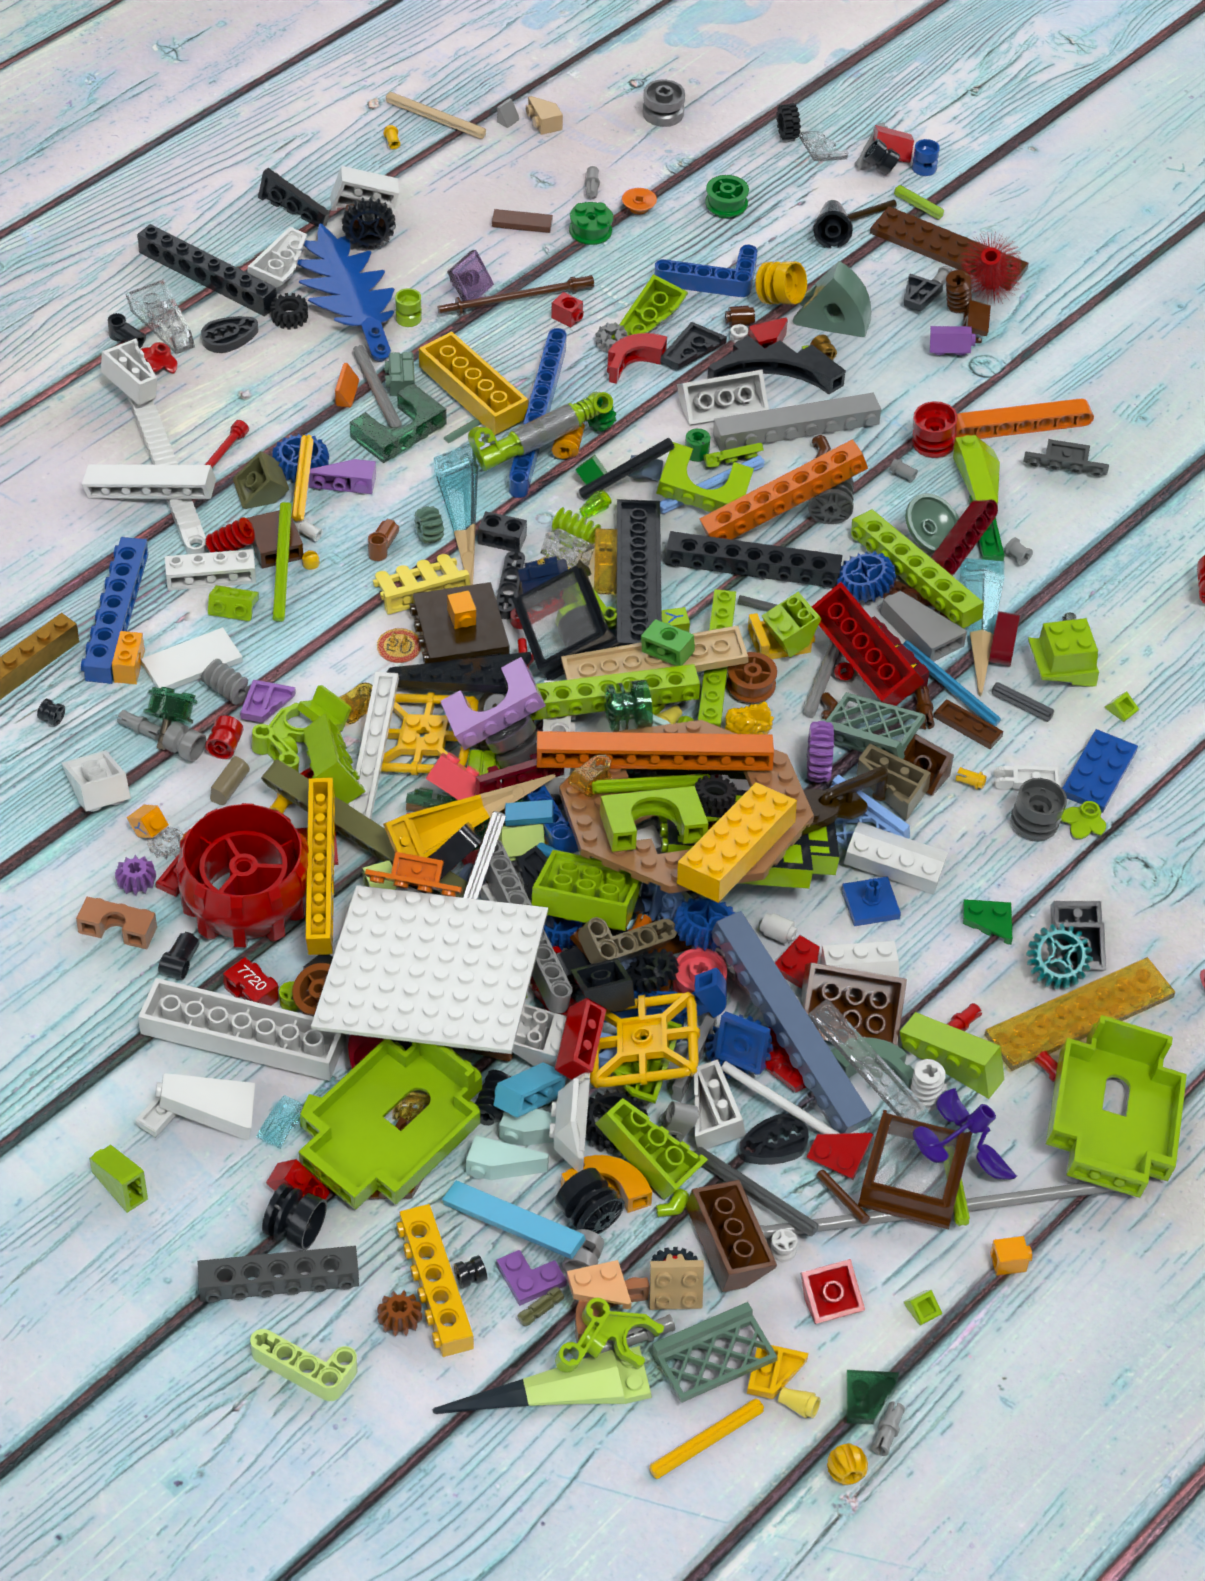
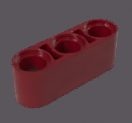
(1004, 638)

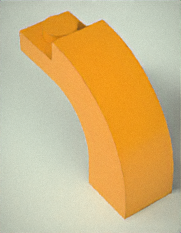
(622, 1177)

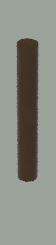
(872, 210)

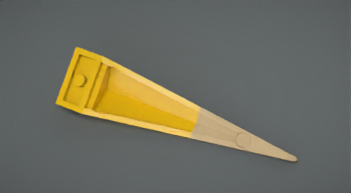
(428, 829)

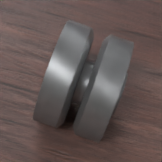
(663, 103)
(514, 743)

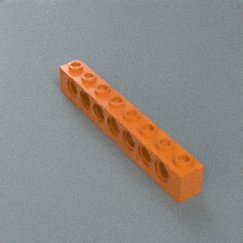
(785, 492)

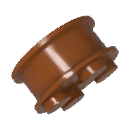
(753, 680)
(309, 986)

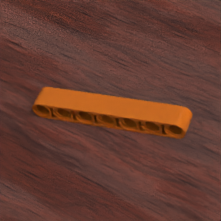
(1025, 419)

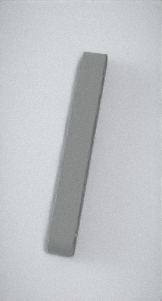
(547, 969)

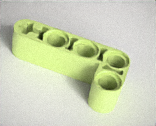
(269, 1348)

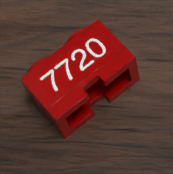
(250, 983)

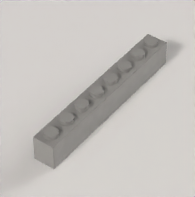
(797, 421)

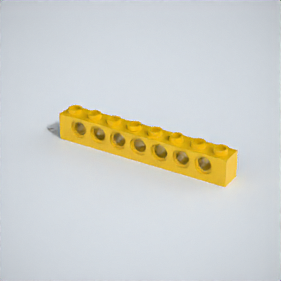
(320, 866)

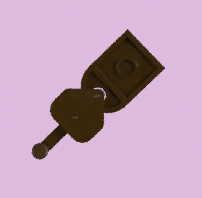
(842, 799)

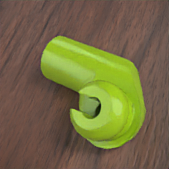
(675, 1206)

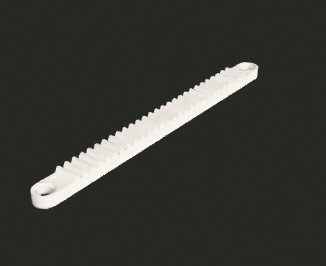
(161, 453)

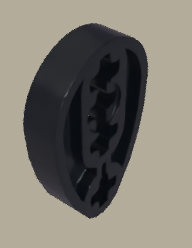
(228, 333)
(784, 1151)

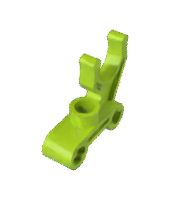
(279, 738)
(608, 1326)

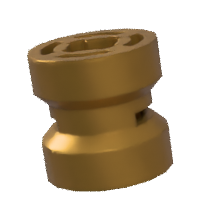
(824, 344)

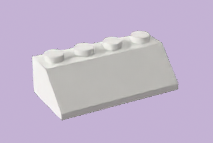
(723, 396)
(895, 857)

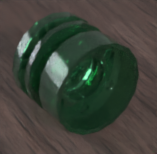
(623, 705)

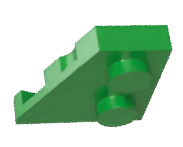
(989, 917)

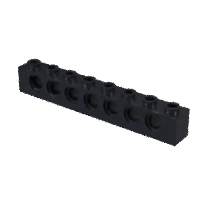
(206, 269)
(753, 559)

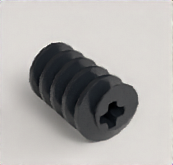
(486, 1097)

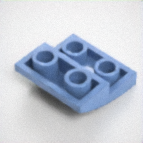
(658, 903)

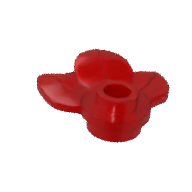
(160, 357)

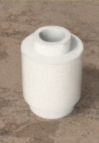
(778, 928)

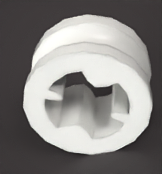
(738, 332)

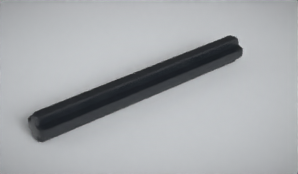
(627, 468)

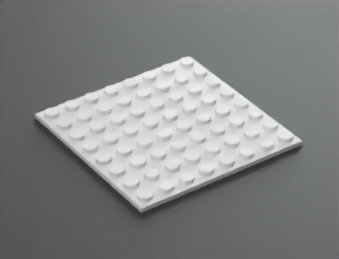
(431, 969)

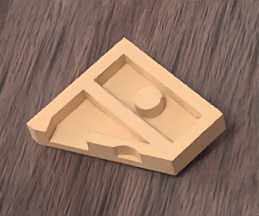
(599, 1281)

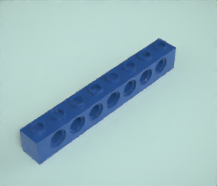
(115, 608)

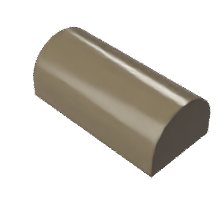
(229, 780)

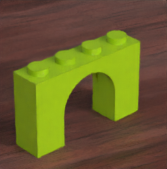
(678, 486)
(677, 804)

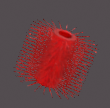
(991, 268)

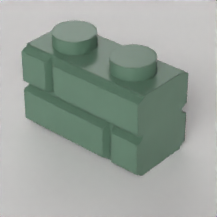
(400, 371)

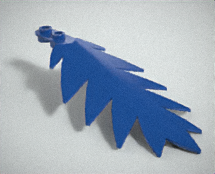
(350, 288)

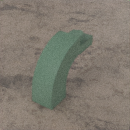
(890, 1053)

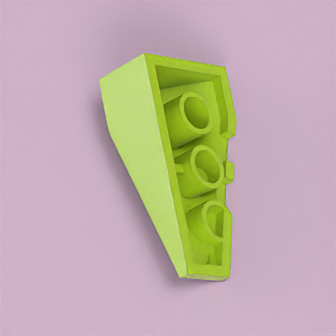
(652, 306)

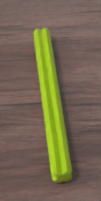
(282, 562)
(644, 784)

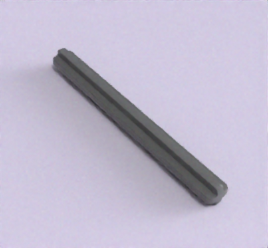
(759, 1193)

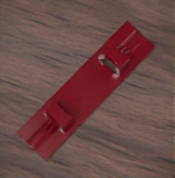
(513, 775)

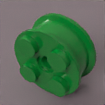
(727, 196)
(591, 223)

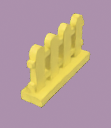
(399, 598)

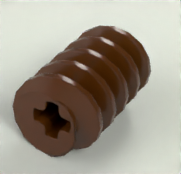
(958, 290)

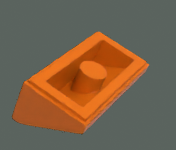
(346, 387)

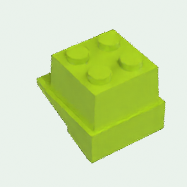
(1066, 652)

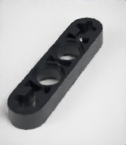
(509, 584)

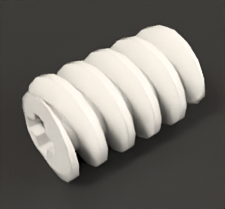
(928, 1082)

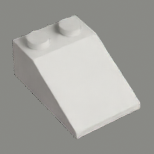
(97, 780)

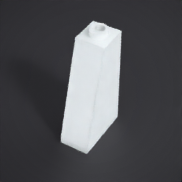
(210, 1101)

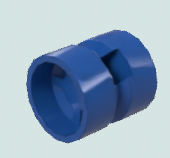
(925, 157)

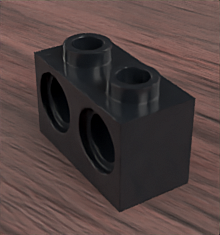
(502, 531)

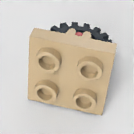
(676, 1280)

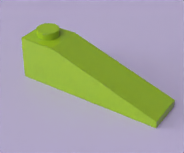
(978, 467)

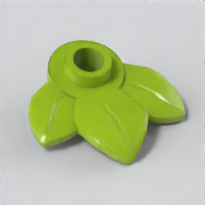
(1084, 820)

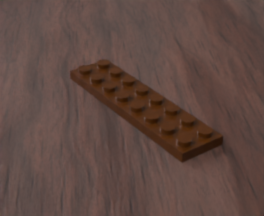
(932, 241)

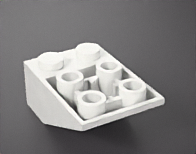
(539, 1035)

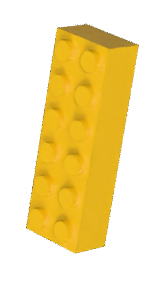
(473, 383)
(736, 842)

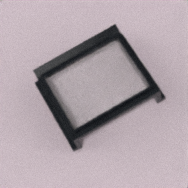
(563, 619)

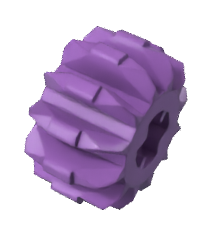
(135, 875)

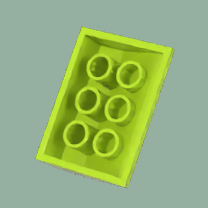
(585, 889)

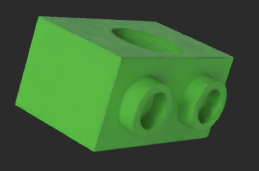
(668, 643)

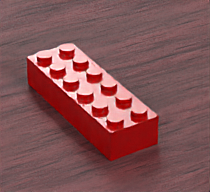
(866, 646)

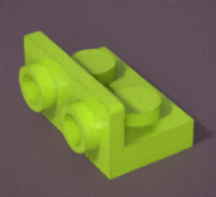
(232, 602)

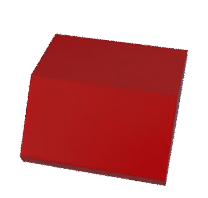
(897, 140)
(832, 1291)

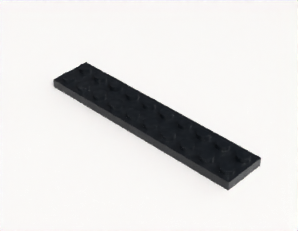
(638, 568)

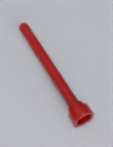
(238, 430)

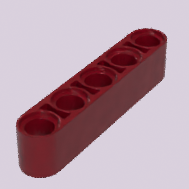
(965, 534)

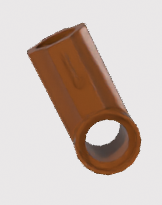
(382, 539)

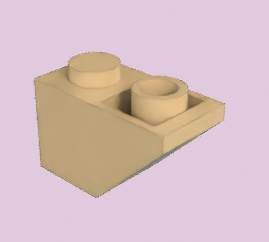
(544, 115)

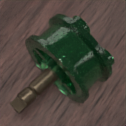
(169, 708)

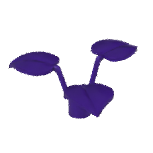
(978, 1121)

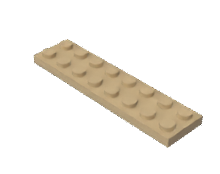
(712, 650)

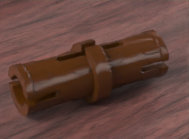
(925, 706)

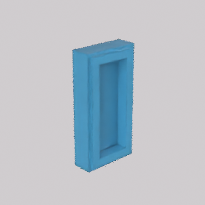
(529, 812)

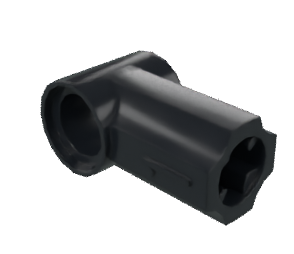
(122, 331)
(177, 961)

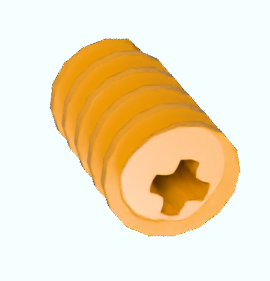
(569, 444)

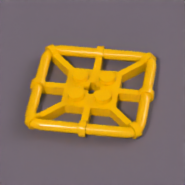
(415, 724)
(656, 1045)

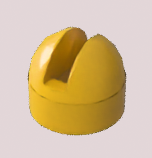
(310, 560)

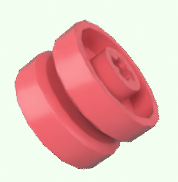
(693, 963)

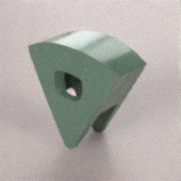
(839, 294)

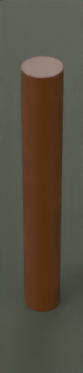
(846, 1200)

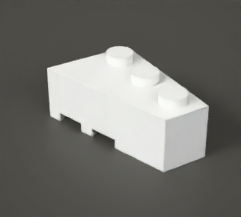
(130, 371)
(717, 1110)

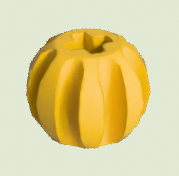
(847, 1464)

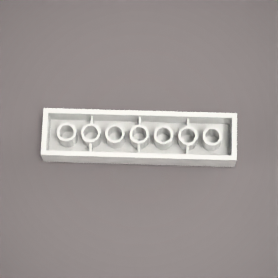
(239, 1029)

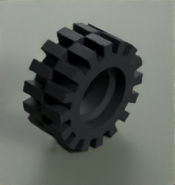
(788, 121)
(289, 303)
(716, 794)

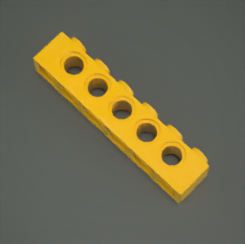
(452, 1338)

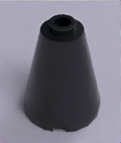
(832, 225)

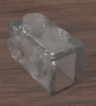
(567, 546)

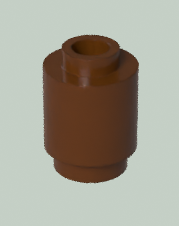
(740, 315)

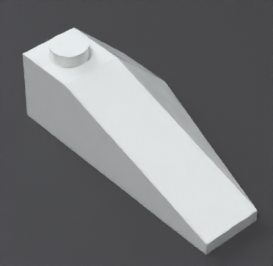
(280, 259)

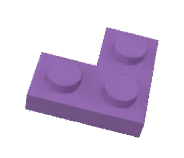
(528, 1283)

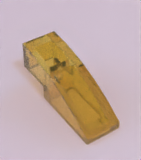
(605, 561)

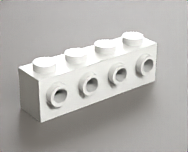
(210, 569)

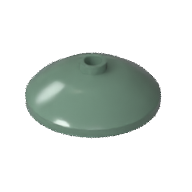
(930, 520)

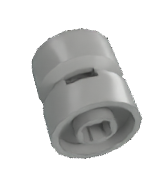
(184, 741)
(588, 1252)

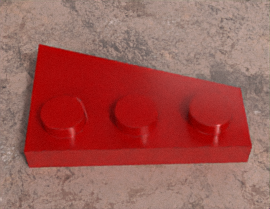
(782, 1068)

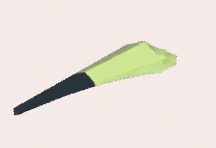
(592, 1382)

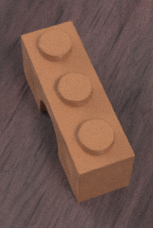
(99, 915)

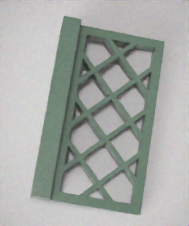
(859, 739)
(708, 1332)

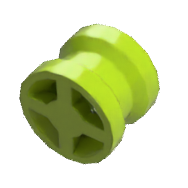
(286, 995)

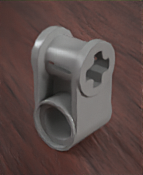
(679, 1119)

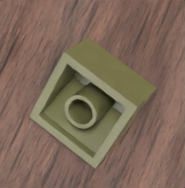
(260, 482)

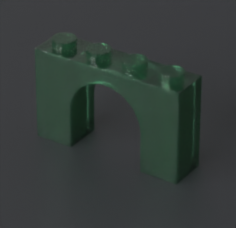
(389, 442)

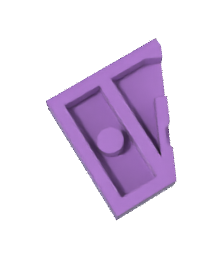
(265, 700)

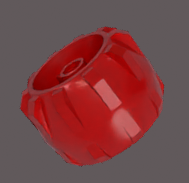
(265, 869)

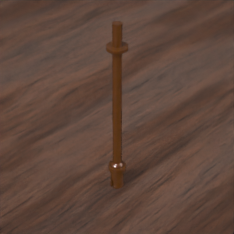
(573, 285)

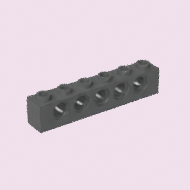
(266, 1266)

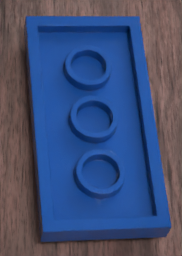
(1099, 769)

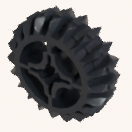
(368, 216)
(600, 1106)

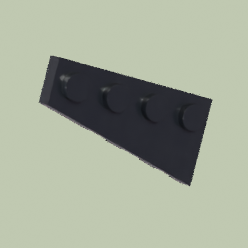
(285, 194)

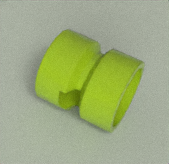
(408, 307)

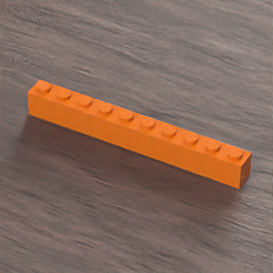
(657, 750)

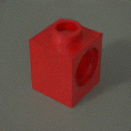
(567, 309)

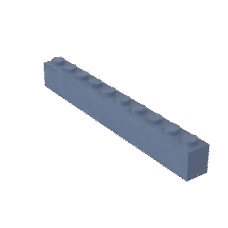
(790, 1024)

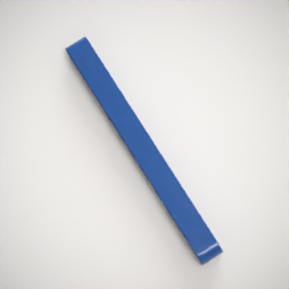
(539, 405)

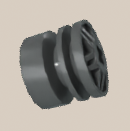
(833, 504)
(1038, 809)

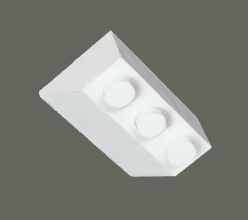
(866, 957)

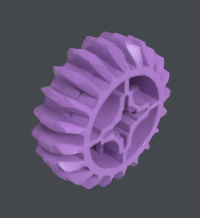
(820, 751)

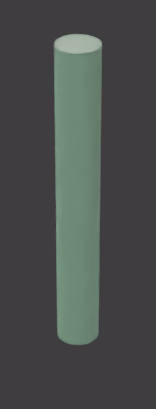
(462, 430)

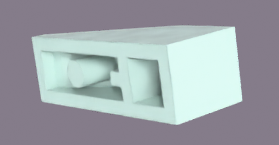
(527, 1129)
(500, 1160)

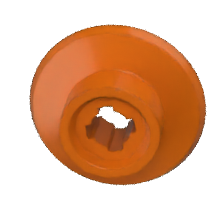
(639, 200)

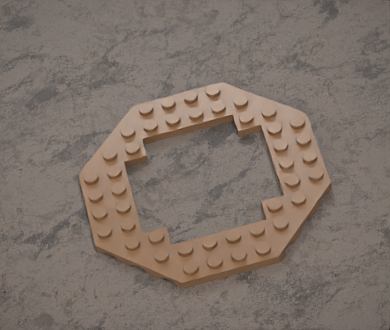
(662, 868)

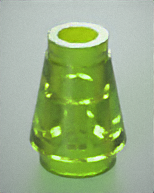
(595, 504)

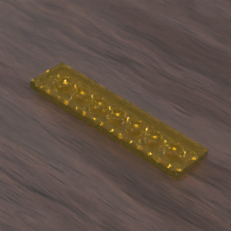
(1074, 1013)

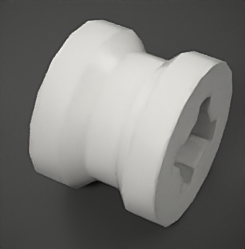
(786, 1239)

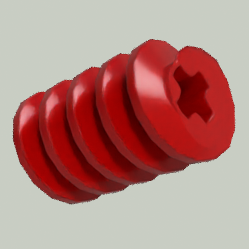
(231, 537)

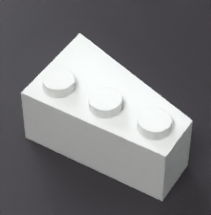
(355, 184)

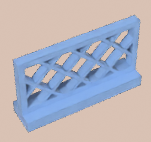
(875, 813)

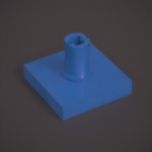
(871, 901)
(742, 1042)

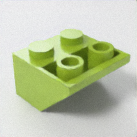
(792, 623)

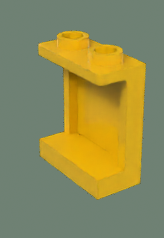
(765, 642)

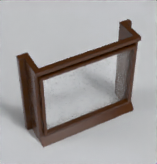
(908, 1183)

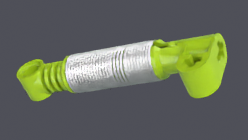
(539, 433)

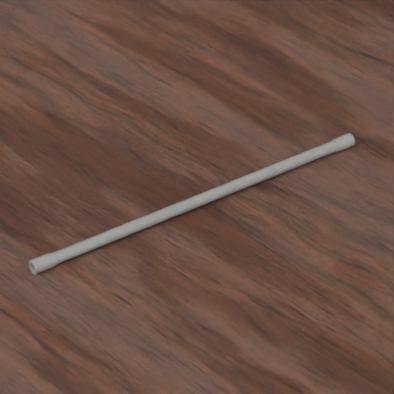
(973, 1204)

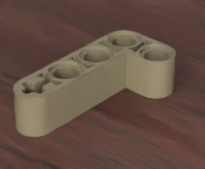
(631, 940)

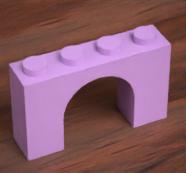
(521, 700)

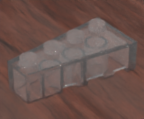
(161, 314)

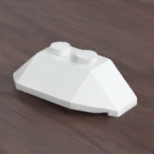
(571, 1121)

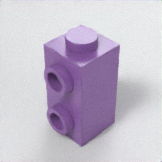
(951, 339)

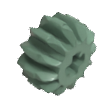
(429, 524)

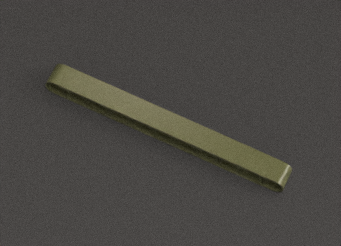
(347, 819)

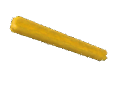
(302, 478)
(706, 1438)

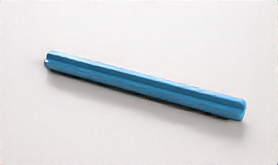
(954, 687)

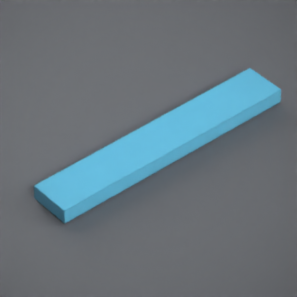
(514, 1219)

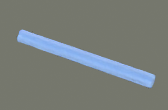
(712, 483)

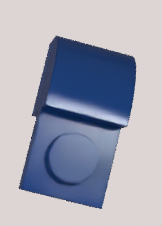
(709, 993)

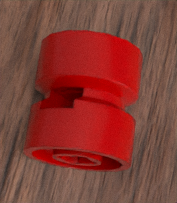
(224, 737)

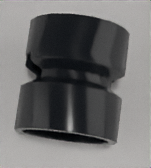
(883, 158)

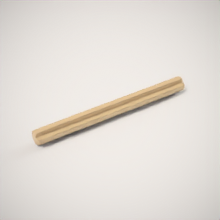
(436, 115)

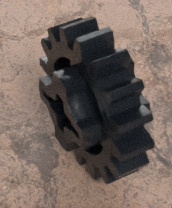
(653, 970)

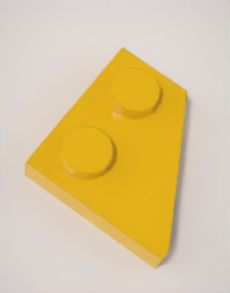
(771, 1378)

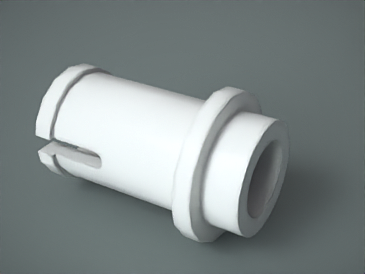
(309, 529)

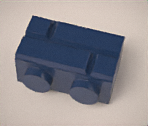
(536, 574)

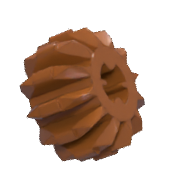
(399, 1313)

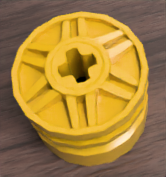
(781, 282)

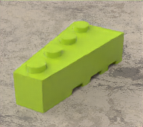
(331, 759)
(961, 1054)
(650, 1148)

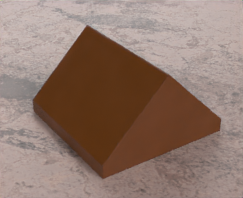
(930, 758)

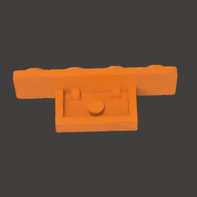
(415, 871)

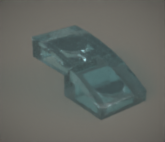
(280, 1121)

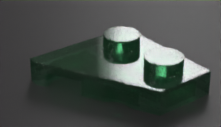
(867, 1394)

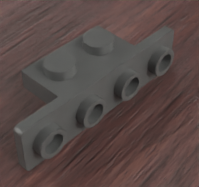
(1066, 456)

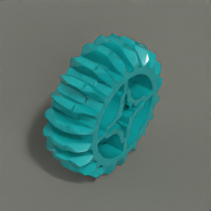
(1054, 948)

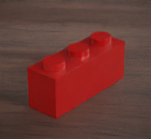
(580, 1038)

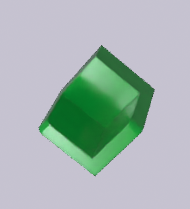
(590, 469)

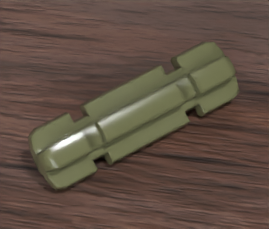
(540, 1306)

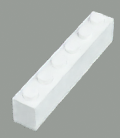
(149, 481)

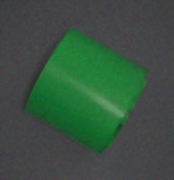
(700, 442)

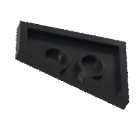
(691, 345)

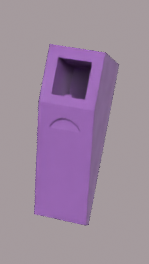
(345, 476)

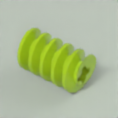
(574, 526)

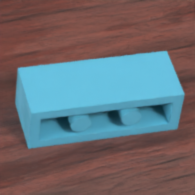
(529, 1089)

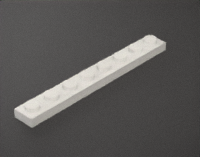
(375, 739)

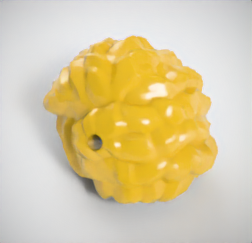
(750, 719)

